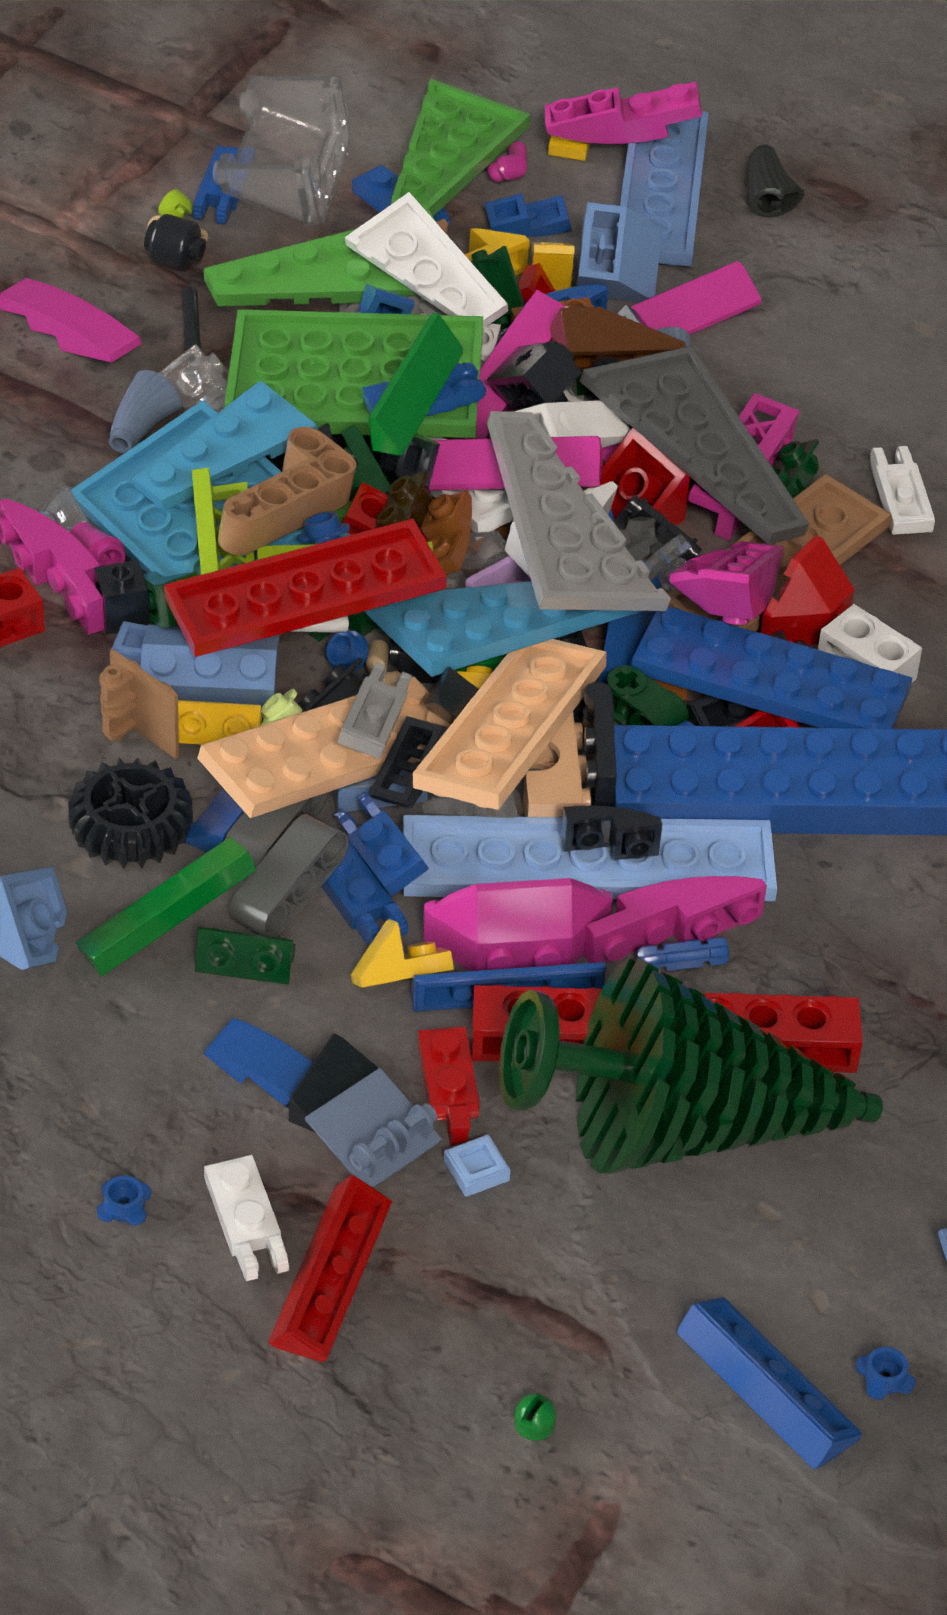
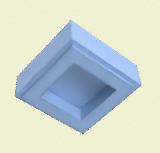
(476, 1165)

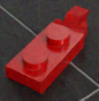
(449, 1079)

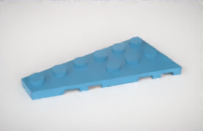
(478, 624)

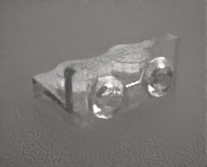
(198, 379)

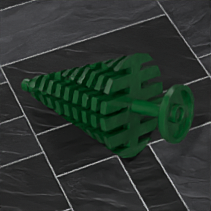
(671, 1074)

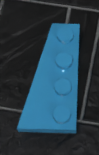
(229, 441)

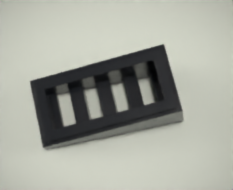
(405, 746)

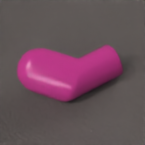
(510, 166)

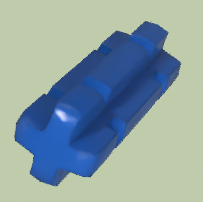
(686, 954)

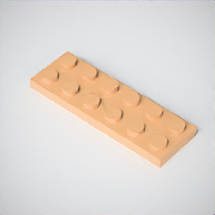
(509, 723)
(301, 755)

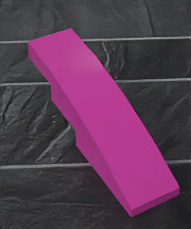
(73, 321)
(528, 328)

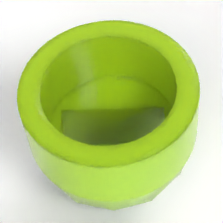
(176, 204)

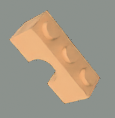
(560, 775)

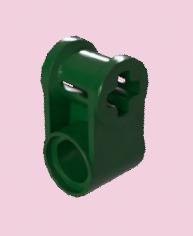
(646, 703)

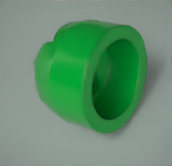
(543, 1420)

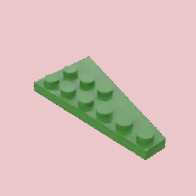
(454, 143)
(299, 272)

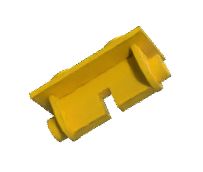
(210, 721)

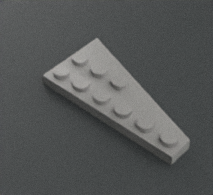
(566, 536)

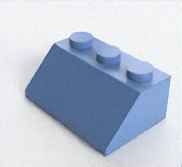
(226, 676)

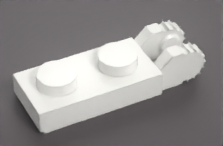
(902, 492)
(245, 1214)

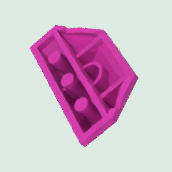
(732, 581)
(515, 923)

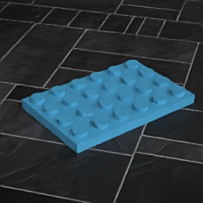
(155, 538)

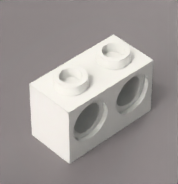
(870, 641)

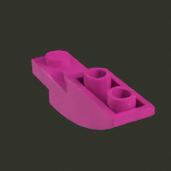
(612, 120)
(54, 557)
(675, 908)

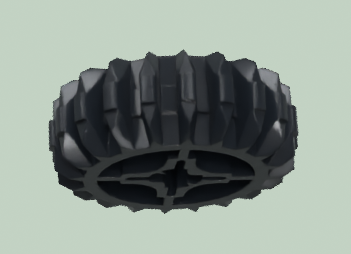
(130, 812)

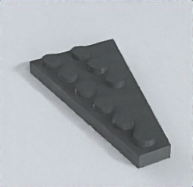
(693, 424)

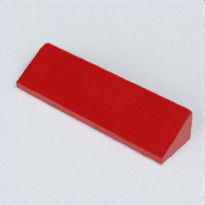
(331, 1270)

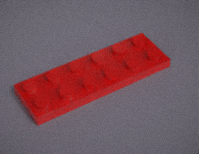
(304, 587)

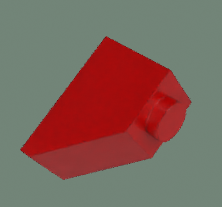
(810, 596)

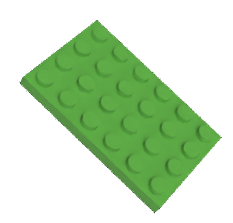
(328, 357)

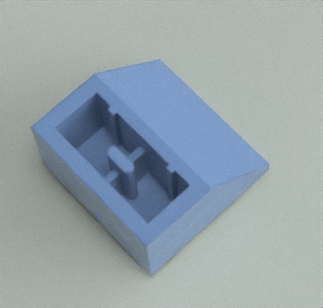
(619, 252)

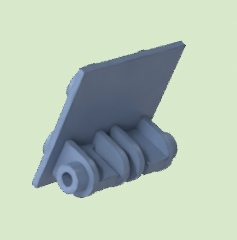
(375, 1128)

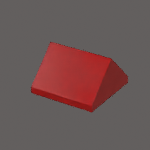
(645, 471)

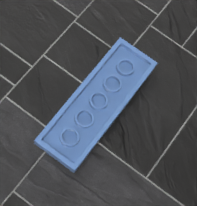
(665, 185)

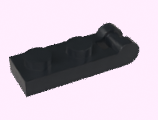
(600, 742)

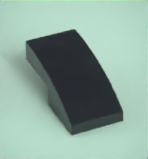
(418, 457)

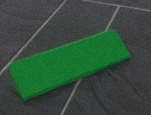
(414, 387)
(166, 906)

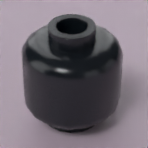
(174, 242)

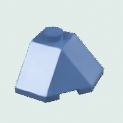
(29, 917)

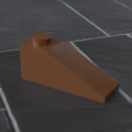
(599, 333)

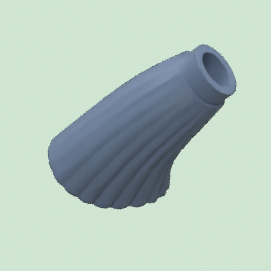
(143, 406)

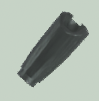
(770, 187)

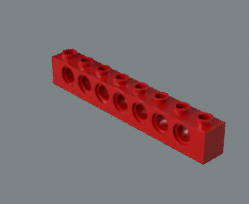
(816, 1025)

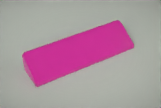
(701, 300)
(474, 465)

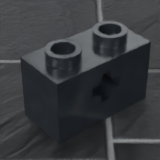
(534, 375)

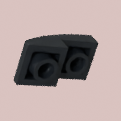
(623, 830)

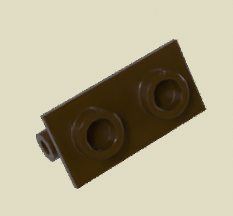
(406, 501)

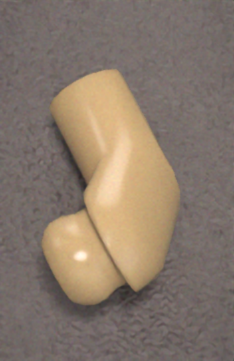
(379, 652)

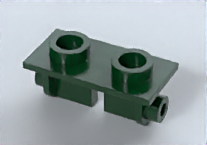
(500, 274)
(796, 465)
(244, 955)

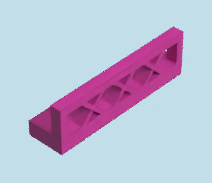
(778, 434)

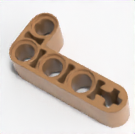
(313, 481)

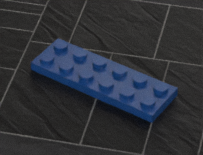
(769, 673)

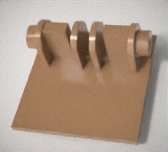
(138, 702)

